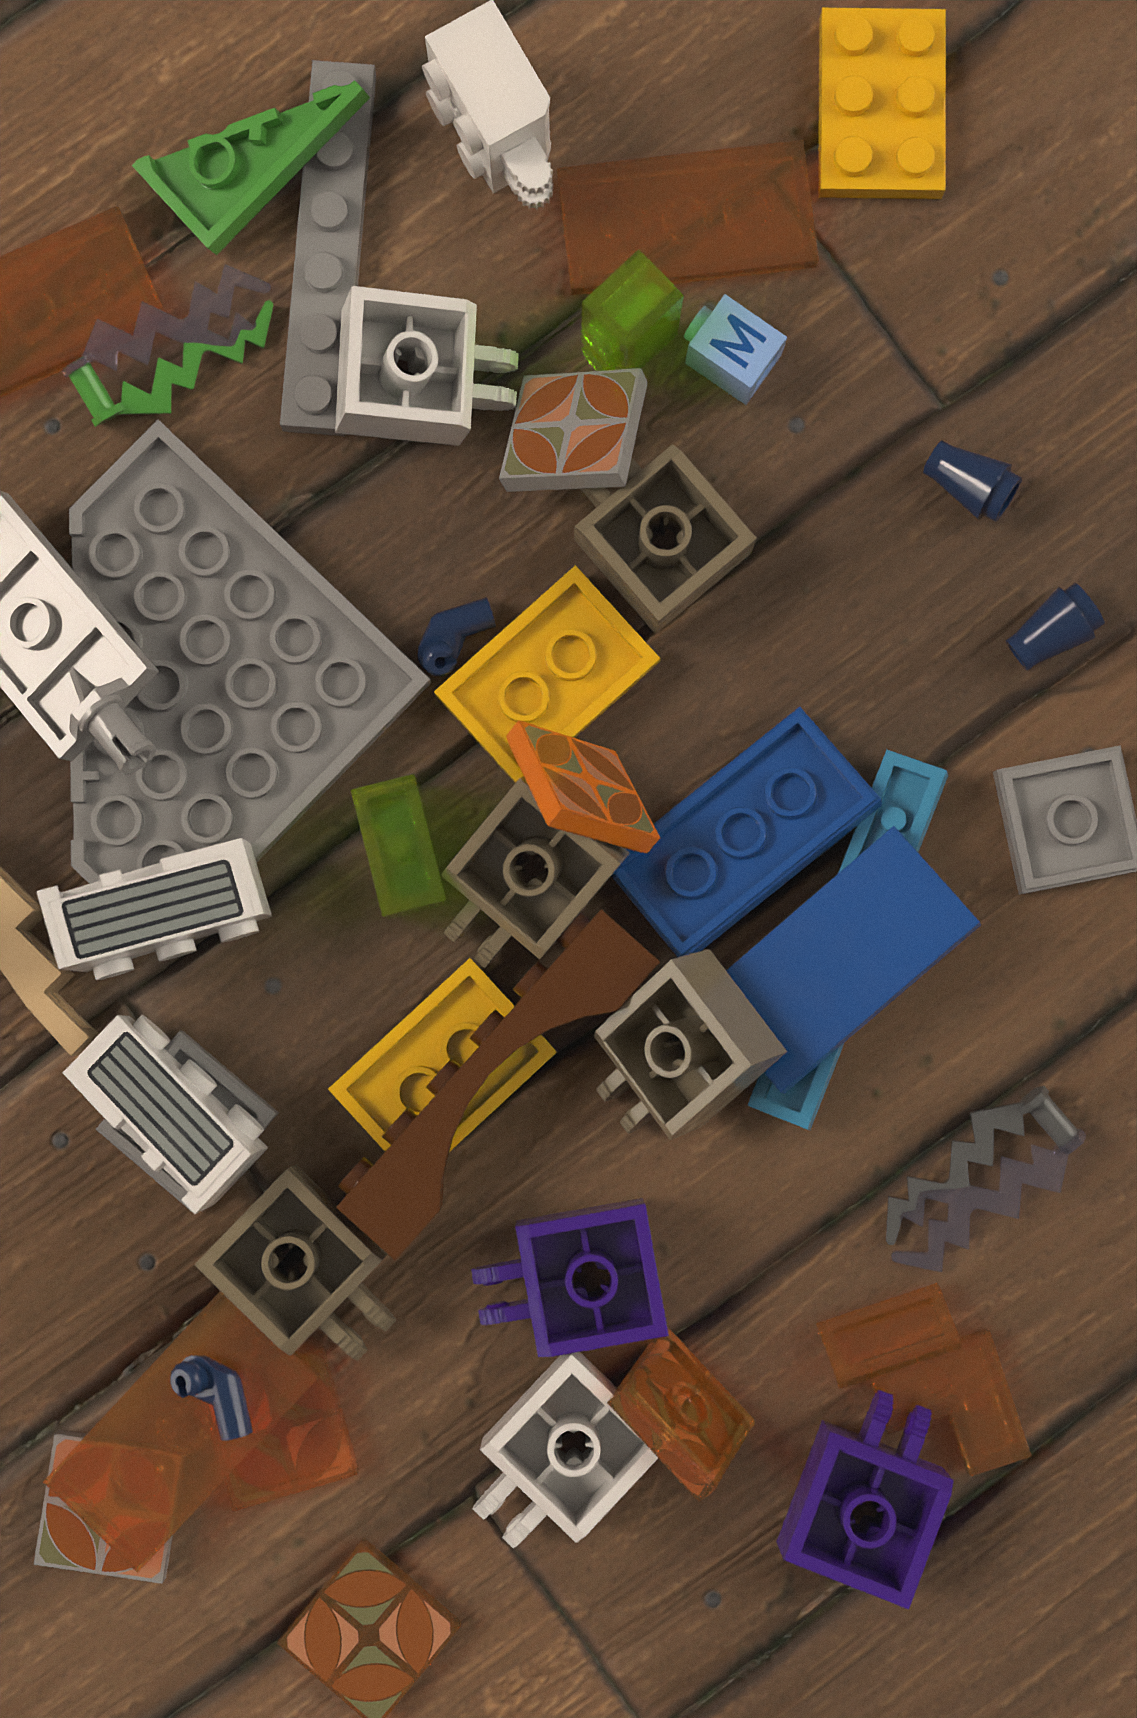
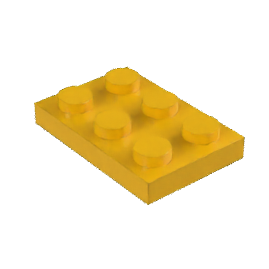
(882, 103)
(548, 668)
(416, 1049)

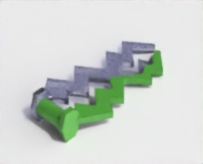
(191, 331)

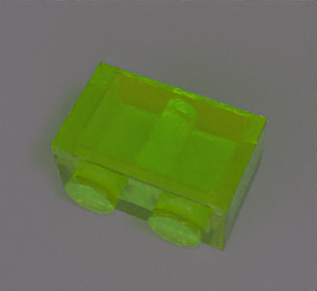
(630, 316)
(400, 846)

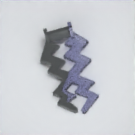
(963, 1198)

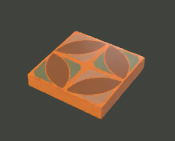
(582, 788)

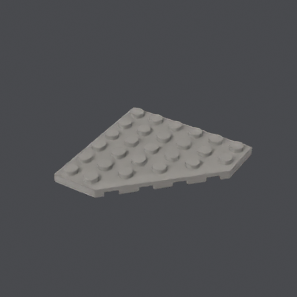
(258, 660)

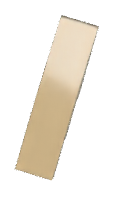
(34, 969)

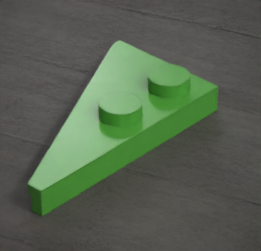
(233, 174)

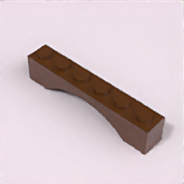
(407, 1182)

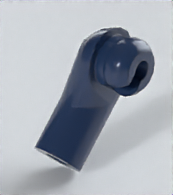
(447, 633)
(217, 1386)

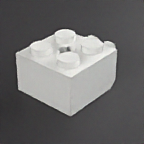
(494, 103)
(440, 350)
(568, 1486)

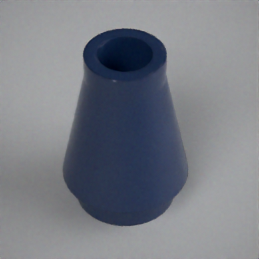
(974, 480)
(1056, 626)

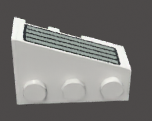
(156, 909)
(167, 1109)

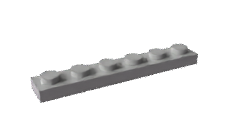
(326, 257)

